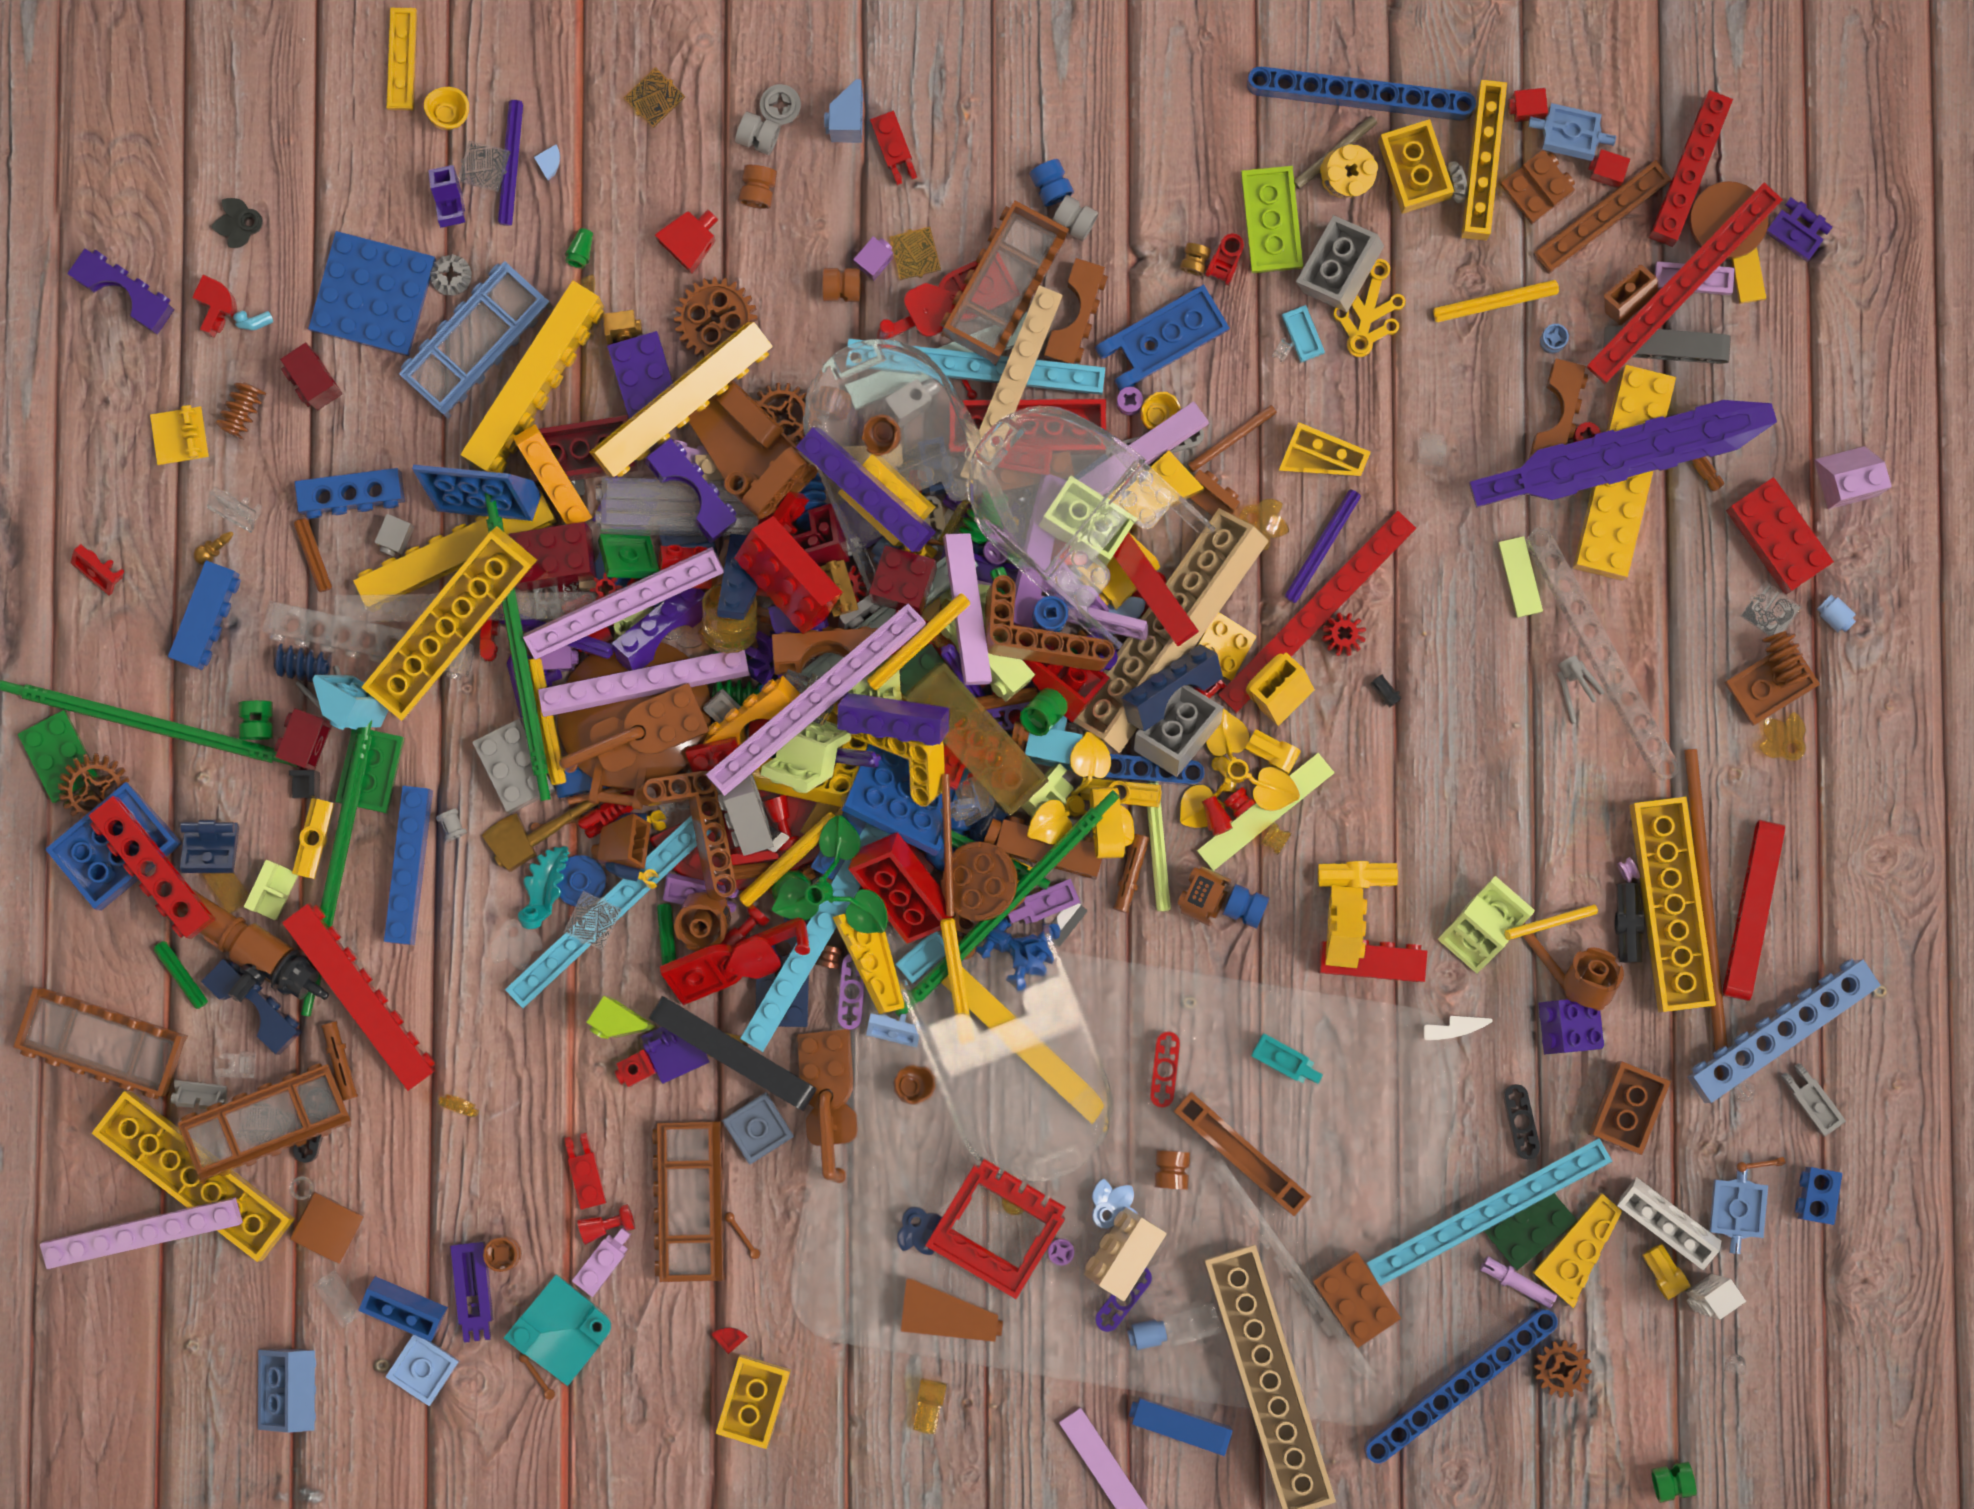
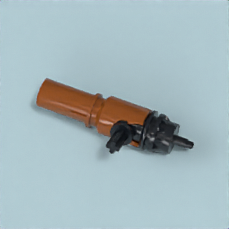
(259, 955)

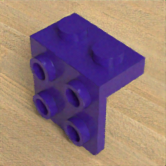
(1569, 1027)

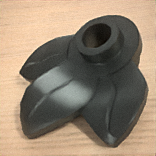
(234, 222)

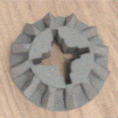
(771, 97)
(1458, 181)
(458, 283)

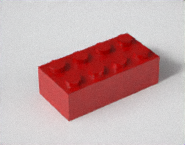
(1779, 536)
(788, 575)
(904, 884)

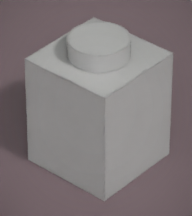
(394, 535)

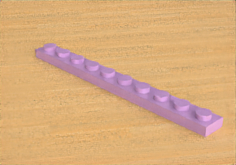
(816, 699)

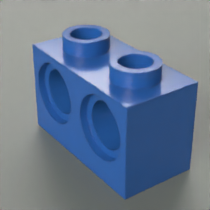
(1827, 1196)

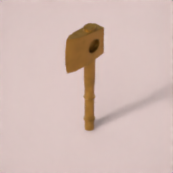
(513, 844)

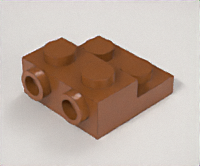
(1538, 186)

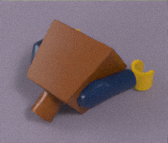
(625, 845)

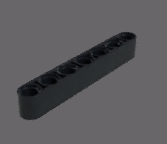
(732, 1053)

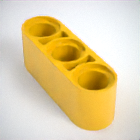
(1108, 832)

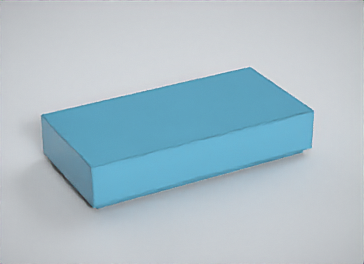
(1303, 334)
(922, 957)

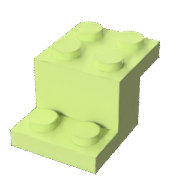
(807, 757)
(1480, 927)

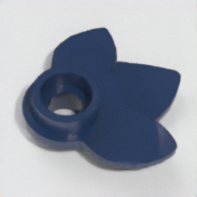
(917, 1234)

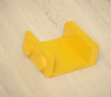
(1120, 586)

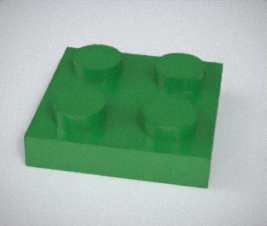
(628, 555)

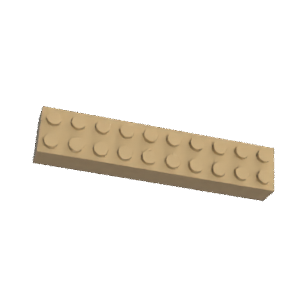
(1202, 588)
(1269, 1379)

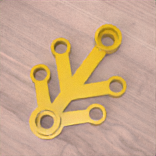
(1369, 314)

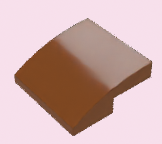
(326, 1227)

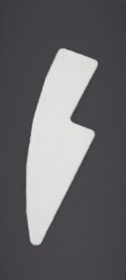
(1458, 1027)

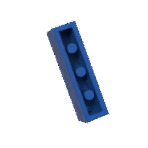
(204, 615)

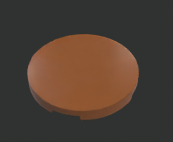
(1715, 207)
(981, 881)

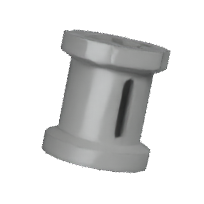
(451, 825)

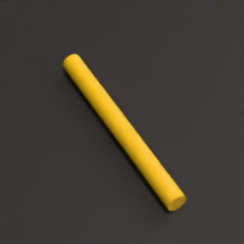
(1551, 922)

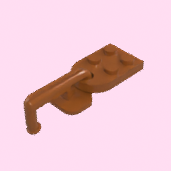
(667, 721)
(827, 1065)

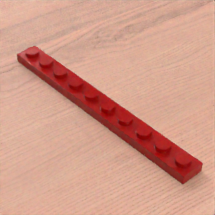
(1684, 283)
(1322, 605)

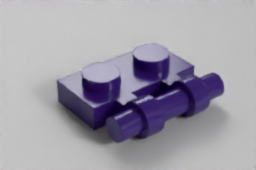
(1795, 235)

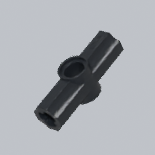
(1629, 923)

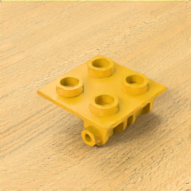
(179, 435)
(1229, 642)

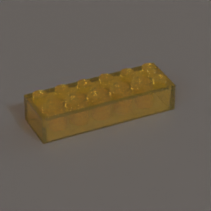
(980, 740)

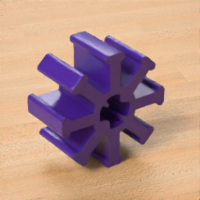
(762, 664)

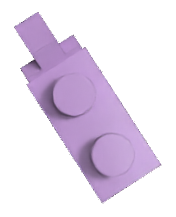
(602, 1263)

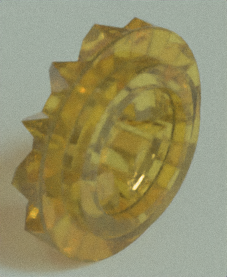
(458, 1105)

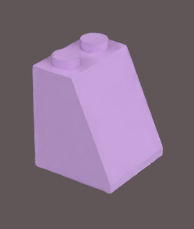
(1852, 477)

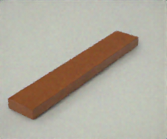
(1602, 217)

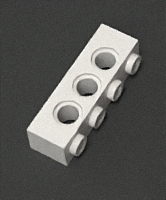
(1669, 1223)
(1714, 1297)

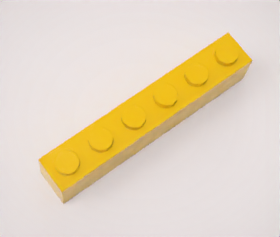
(1484, 160)

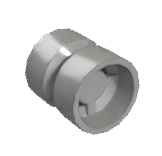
(757, 133)
(1075, 218)

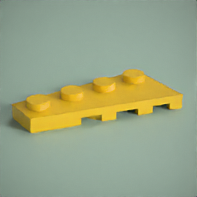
(874, 964)
(1573, 1257)

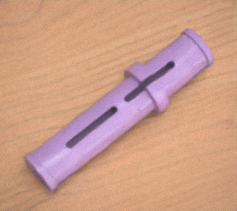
(1509, 1277)

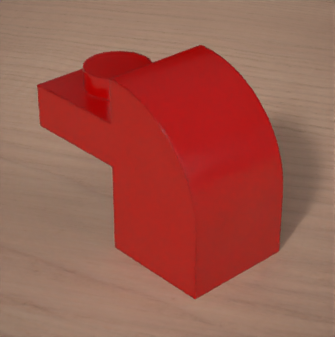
(218, 300)

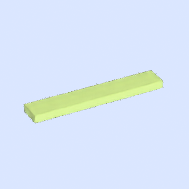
(1257, 819)

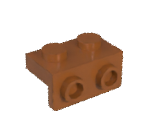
(1214, 495)

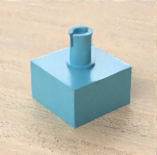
(1053, 747)

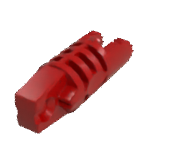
(607, 814)

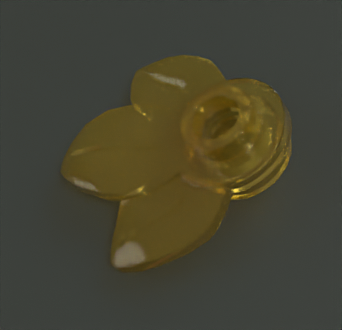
(1268, 520)
(1782, 734)

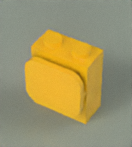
(1280, 687)

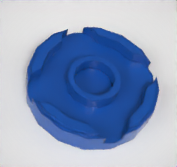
(581, 875)

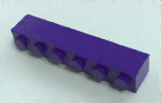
(866, 489)

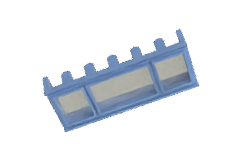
(474, 338)

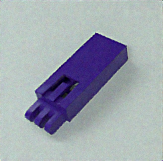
(472, 1279)

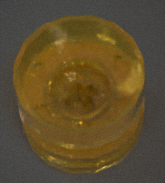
(726, 633)

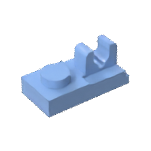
(889, 1029)

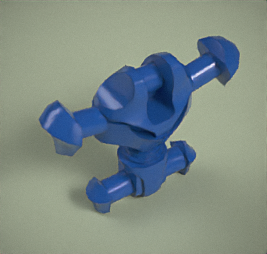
(1027, 952)

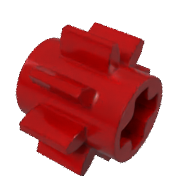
(601, 583)

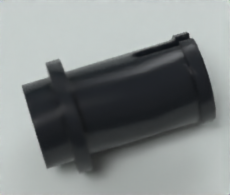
(1385, 691)

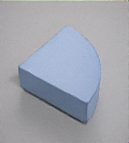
(549, 161)

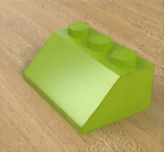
(616, 1020)

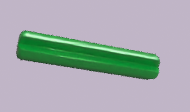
(666, 933)
(180, 975)

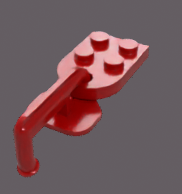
(928, 305)
(725, 965)

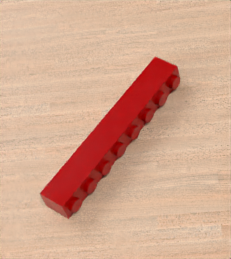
(359, 996)

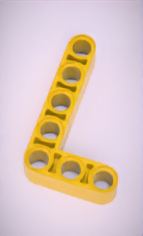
(925, 761)
(829, 790)

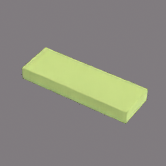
(1520, 577)

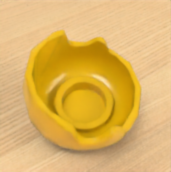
(1158, 409)

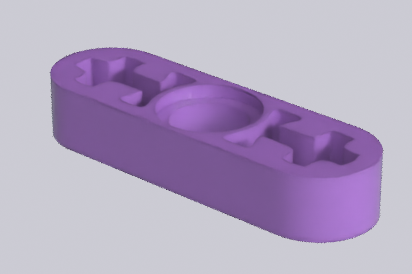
(844, 1010)

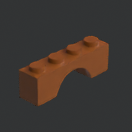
(1085, 283)
(1565, 383)
(796, 649)

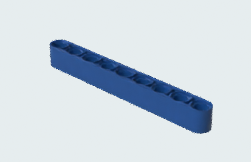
(1373, 88)
(1473, 1384)

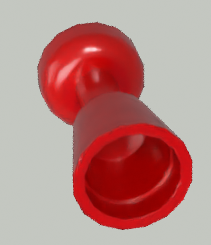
(778, 812)
(736, 935)
(594, 1228)

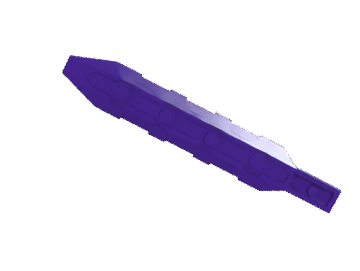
(1629, 452)

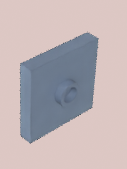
(758, 1128)

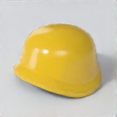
(446, 108)

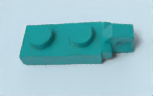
(1285, 1060)

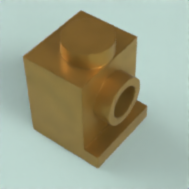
(621, 326)

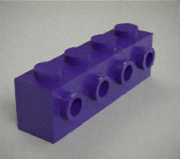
(893, 719)

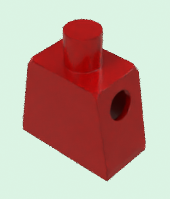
(688, 238)

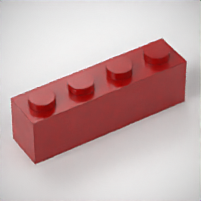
(1383, 963)

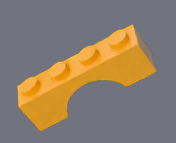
(552, 476)
(765, 705)

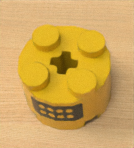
(1362, 167)

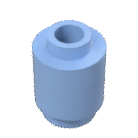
(1836, 614)

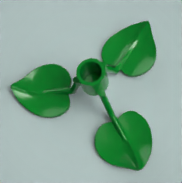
(802, 900)

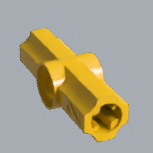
(1136, 793)
(318, 821)
(1358, 874)

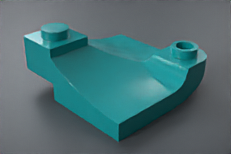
(560, 1330)

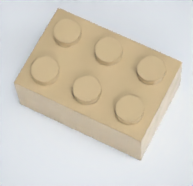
(1124, 1253)

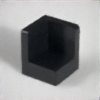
(305, 784)

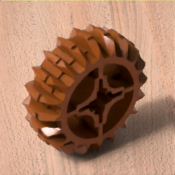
(786, 406)
(104, 781)

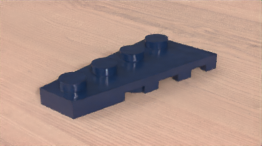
(737, 586)

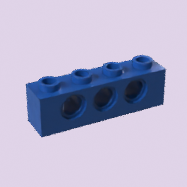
(309, 491)

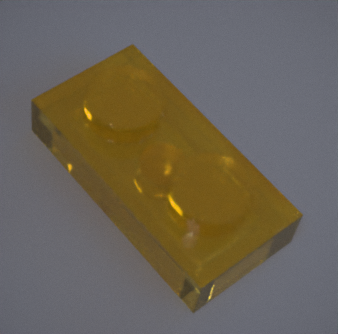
(228, 889)

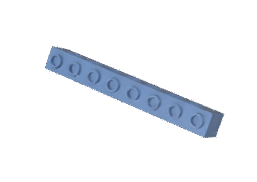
(1861, 984)

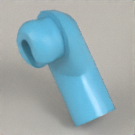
(252, 323)

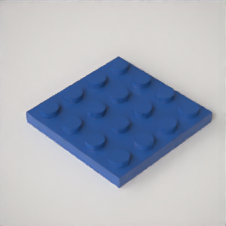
(372, 293)
(884, 801)

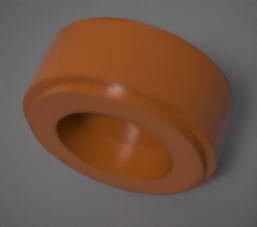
(993, 831)

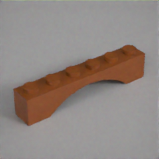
(1242, 1154)

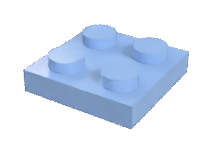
(422, 1369)

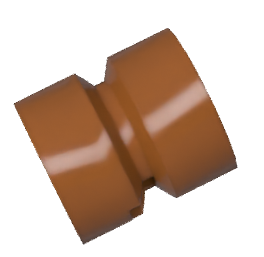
(758, 182)
(841, 284)
(1172, 1169)
(502, 1254)

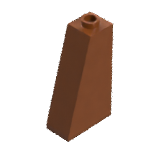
(943, 1314)

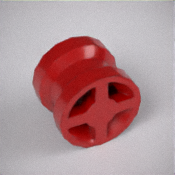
(1583, 430)
(1239, 802)

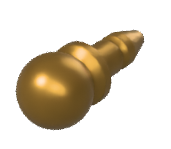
(211, 549)

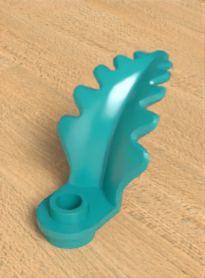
(542, 887)

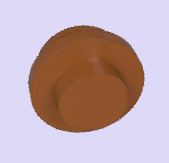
(1020, 733)

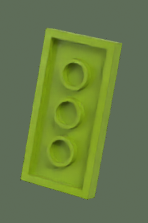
(1272, 219)

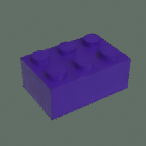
(640, 370)

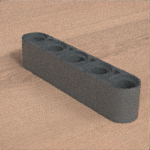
(1680, 346)

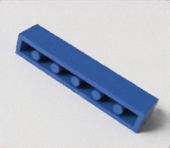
(408, 865)

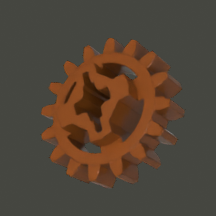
(1558, 1357)

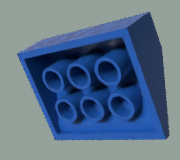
(465, 491)
(93, 866)

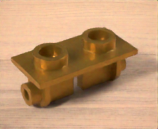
(838, 574)

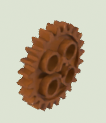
(703, 299)

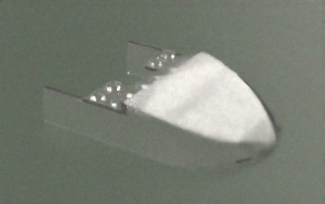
(914, 391)
(1056, 494)
(1026, 1089)

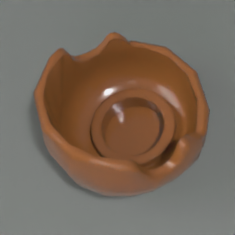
(881, 434)
(914, 1084)

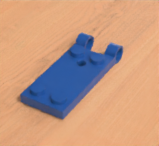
(1172, 329)

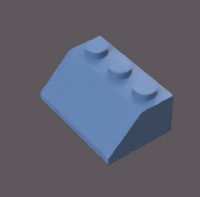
(286, 1390)

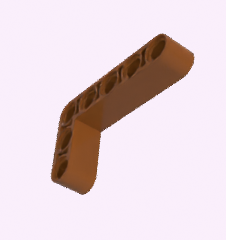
(1036, 638)
(701, 824)

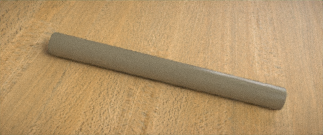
(1351, 138)

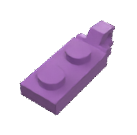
(1046, 903)

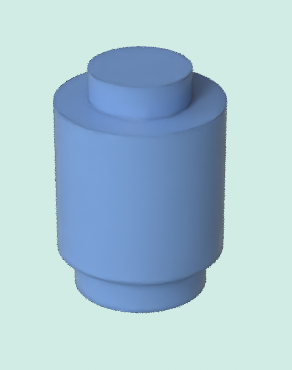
(1147, 1334)

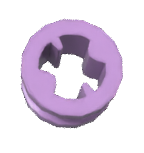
(1628, 870)

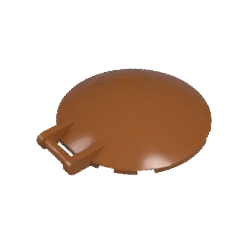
(576, 727)

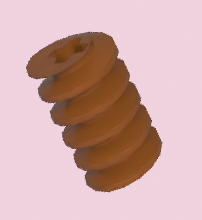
(240, 409)
(1786, 658)

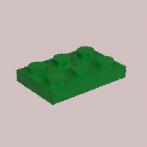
(52, 747)
(379, 770)

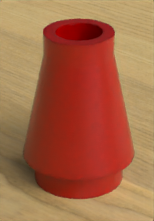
(1217, 818)

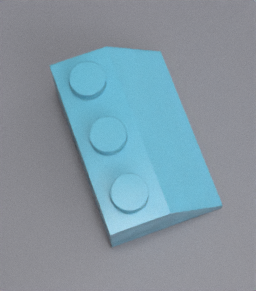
(347, 703)

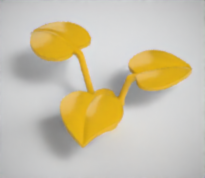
(1273, 786)
(1051, 820)

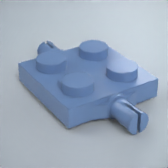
(1571, 132)
(1738, 1209)

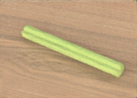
(1158, 857)

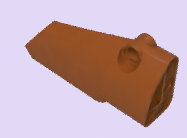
(752, 448)

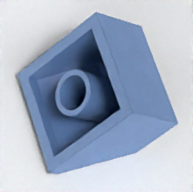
(846, 115)

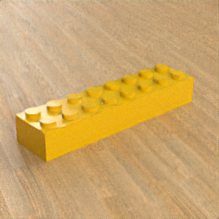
(534, 379)
(1618, 508)
(449, 623)
(1672, 904)
(160, 1153)

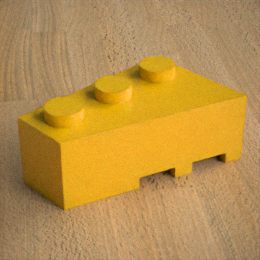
(1321, 453)
(1177, 475)
(1345, 926)

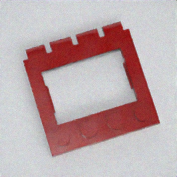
(977, 1258)

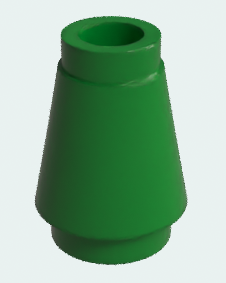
(579, 250)

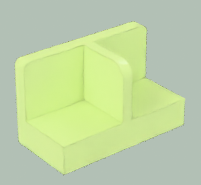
(1055, 789)
(271, 890)

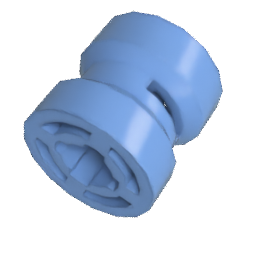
(1555, 333)

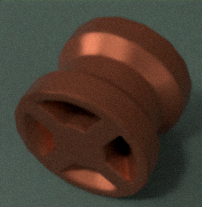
(829, 957)

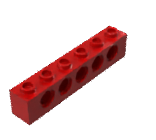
(1690, 168)
(198, 914)

